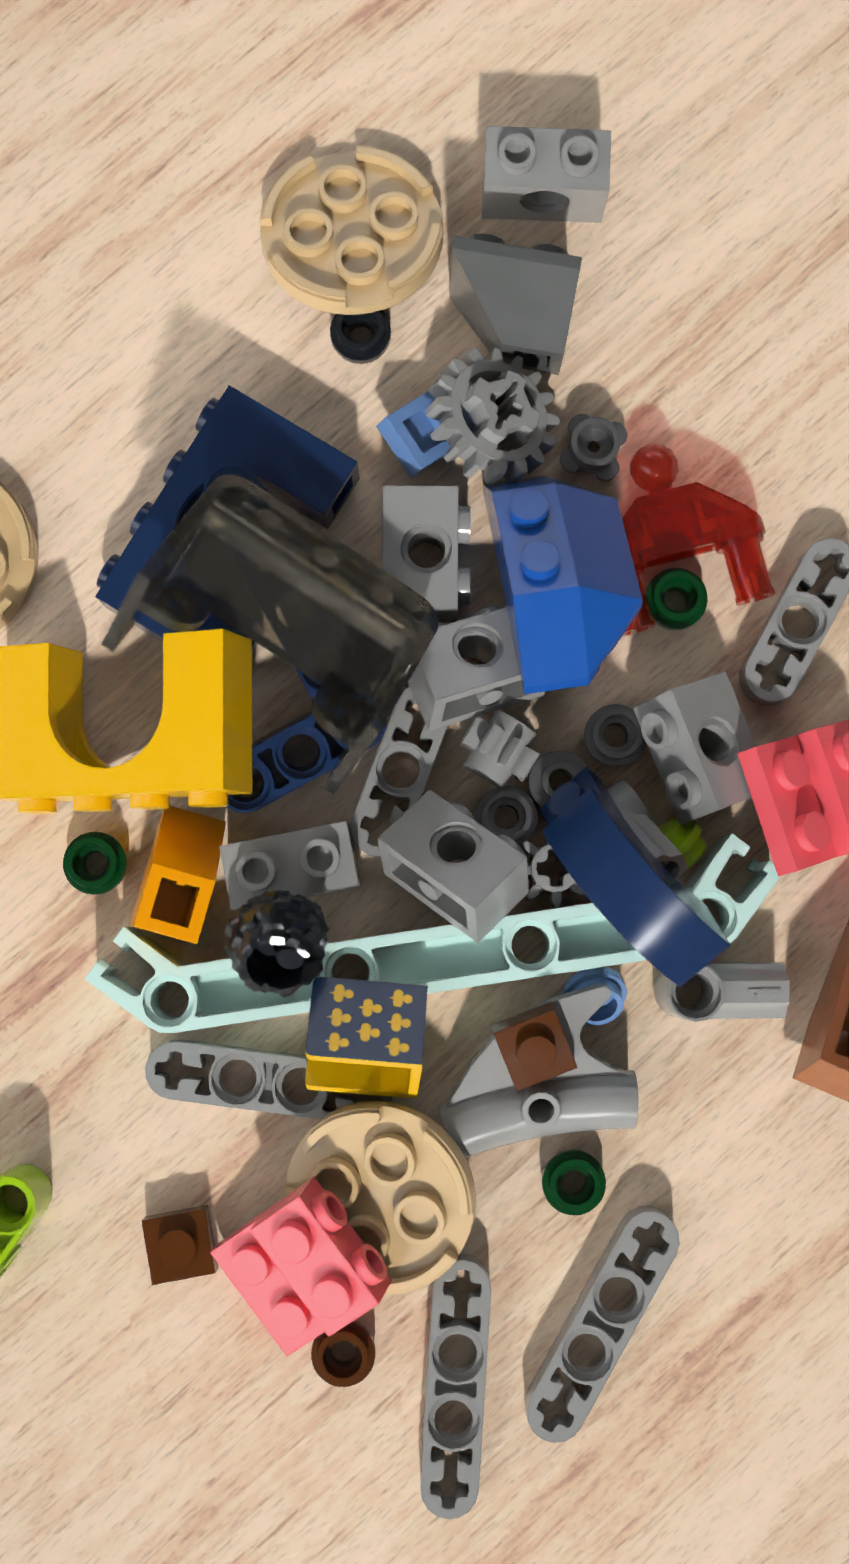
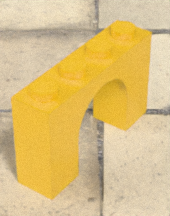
(196, 752)

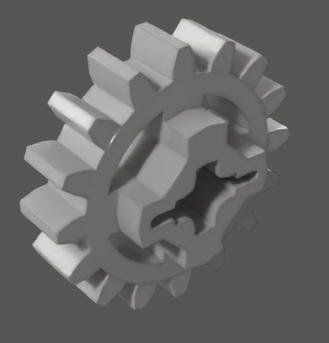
(492, 416)

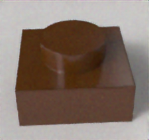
(534, 1046)
(179, 1244)

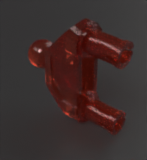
(688, 523)

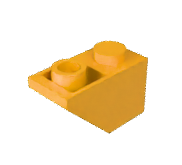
(179, 875)

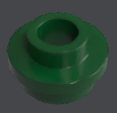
(689, 586)
(76, 857)
(573, 1202)

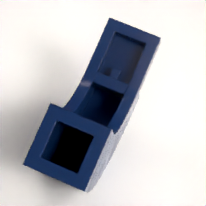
(628, 882)

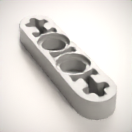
(268, 1091)
(610, 1326)
(457, 1384)

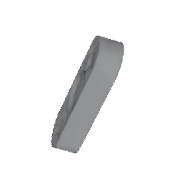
(791, 669)
(369, 808)

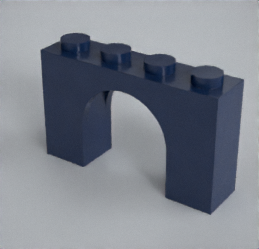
(235, 431)

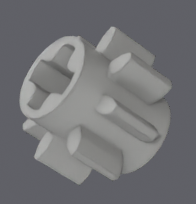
(499, 749)
(542, 882)

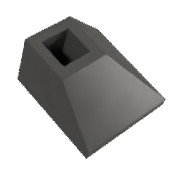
(516, 297)

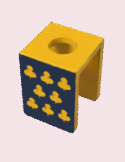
(365, 1037)

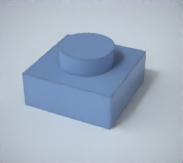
(409, 436)

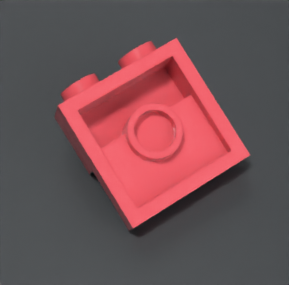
(802, 795)
(303, 1267)

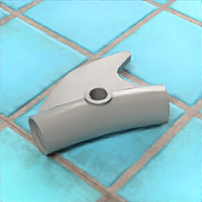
(596, 1096)

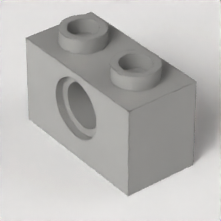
(546, 174)
(431, 516)
(456, 690)
(696, 743)
(296, 861)
(468, 893)

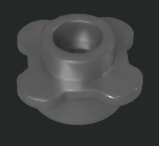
(597, 430)

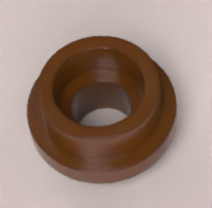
(344, 1372)

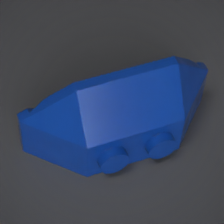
(562, 578)

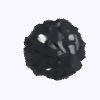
(277, 942)

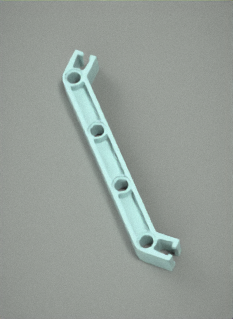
(432, 957)

